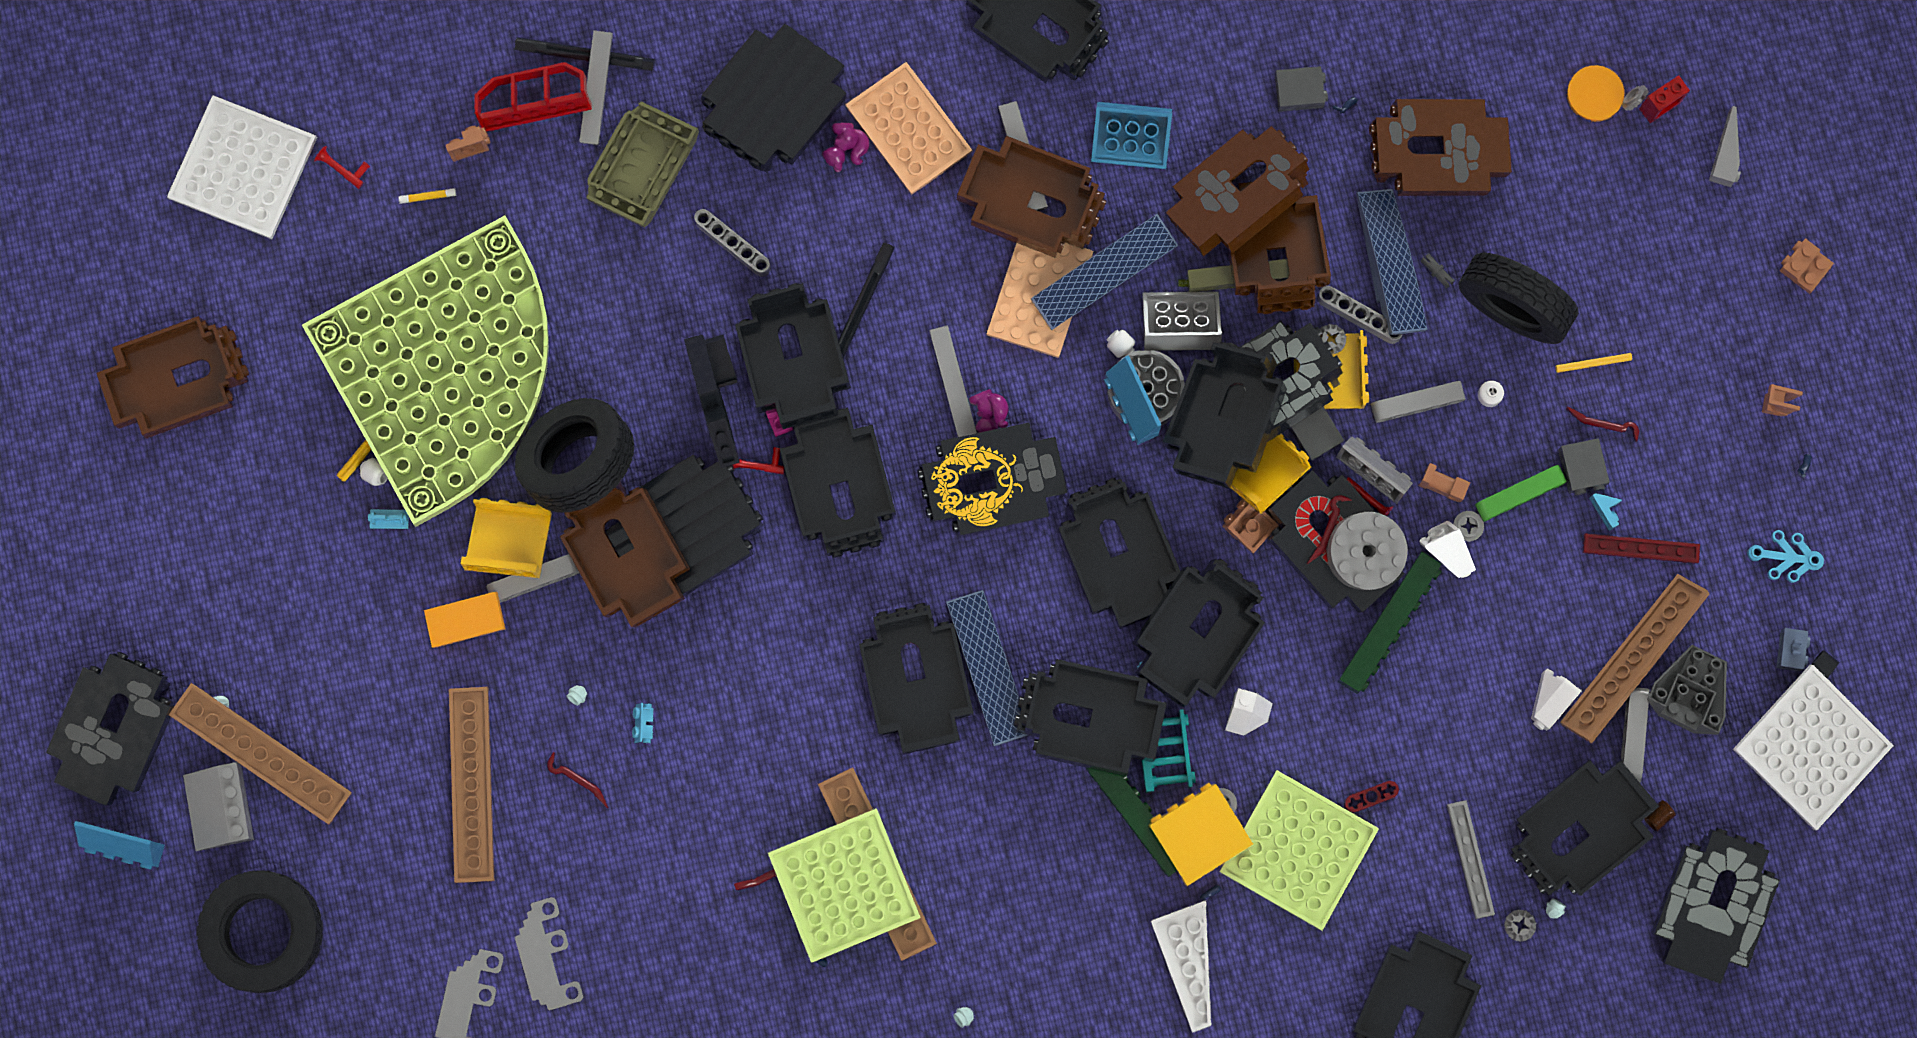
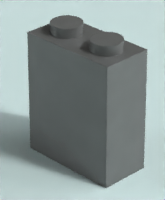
(1300, 88)
(1316, 434)
(1584, 466)

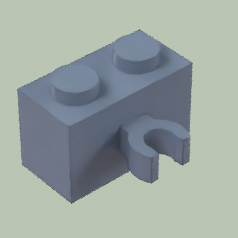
(1793, 649)

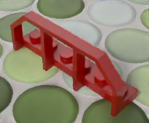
(532, 111)

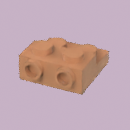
(474, 141)
(1806, 265)
(1249, 526)

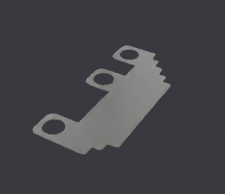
(536, 958)
(462, 992)

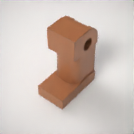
(1775, 400)
(1447, 486)

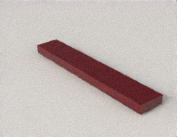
(1641, 548)

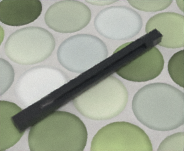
(582, 53)
(865, 296)

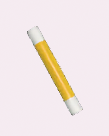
(427, 196)

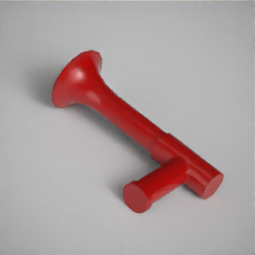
(352, 178)
(774, 467)
(1373, 502)

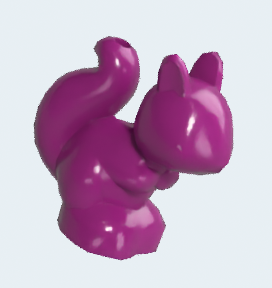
(846, 139)
(992, 409)

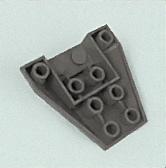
(1692, 692)

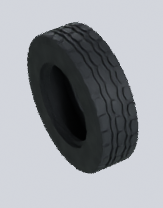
(1518, 298)
(592, 478)
(215, 924)

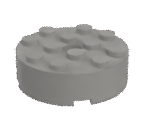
(1162, 377)
(1386, 549)

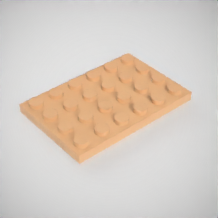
(908, 128)
(1015, 315)

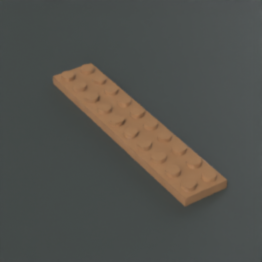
(1634, 658)
(260, 753)
(471, 785)
(848, 800)

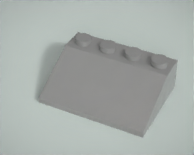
(1181, 320)
(1374, 469)
(218, 806)

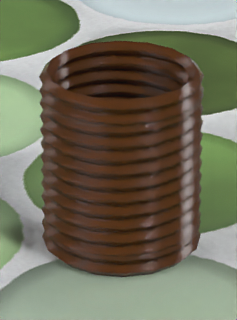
(1660, 816)

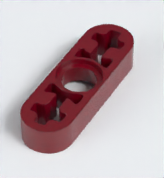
(1387, 796)

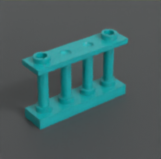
(1150, 781)

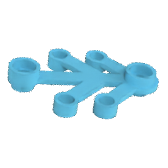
(1788, 557)

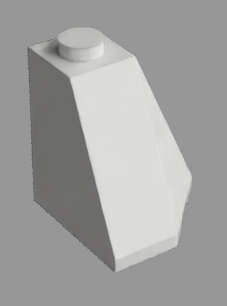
(1449, 548)
(1552, 699)
(1247, 712)

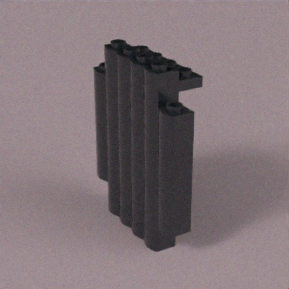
(773, 97)
(705, 517)

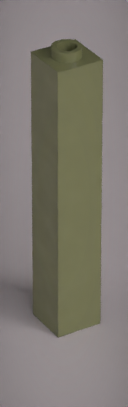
(1221, 277)

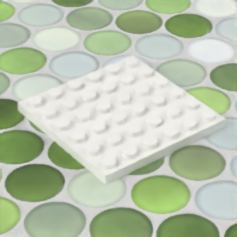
(242, 167)
(1813, 747)

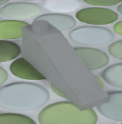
(1727, 157)

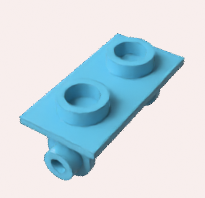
(388, 519)
(641, 716)

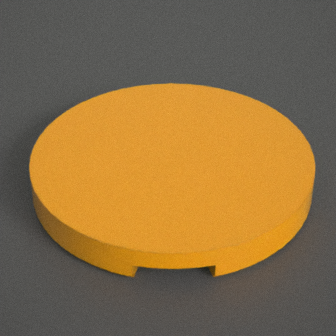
(1595, 93)

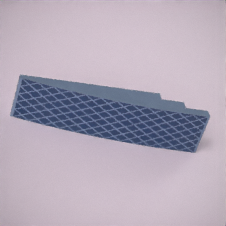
(1391, 262)
(1104, 272)
(987, 665)

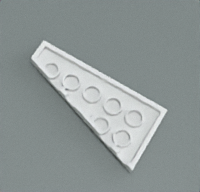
(1185, 950)

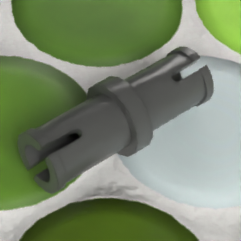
(1437, 271)

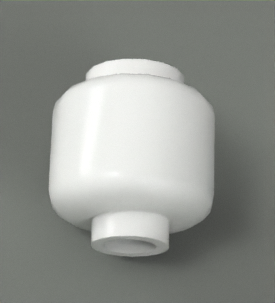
(1120, 343)
(1485, 396)
(372, 472)

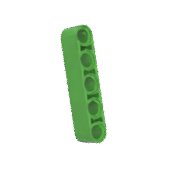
(1521, 493)

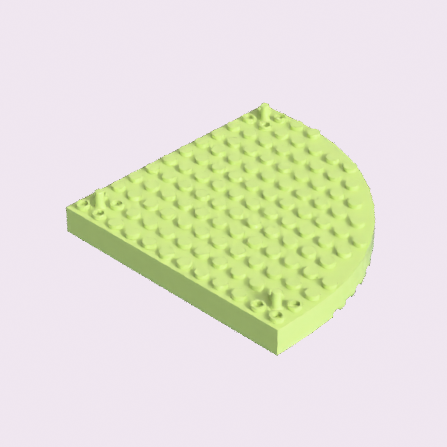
(442, 366)

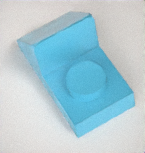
(1602, 505)

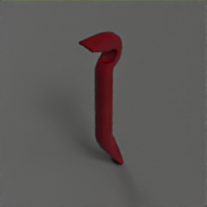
(1604, 424)
(1330, 526)
(577, 778)
(756, 881)

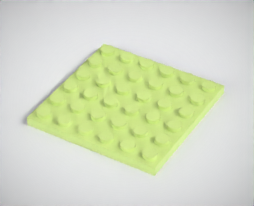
(1300, 850)
(844, 885)

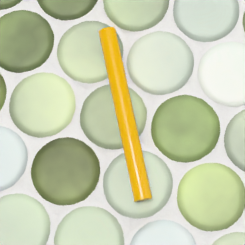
(1593, 362)

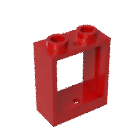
(1663, 101)

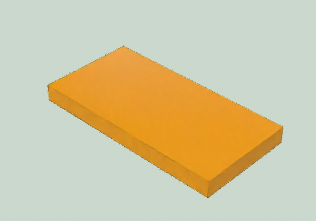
(464, 619)

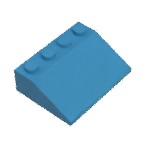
(1131, 135)
(1133, 401)
(119, 845)

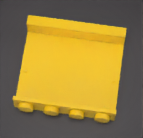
(1351, 391)
(1277, 471)
(507, 538)
(1200, 833)

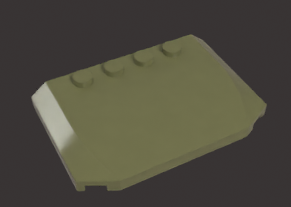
(640, 163)

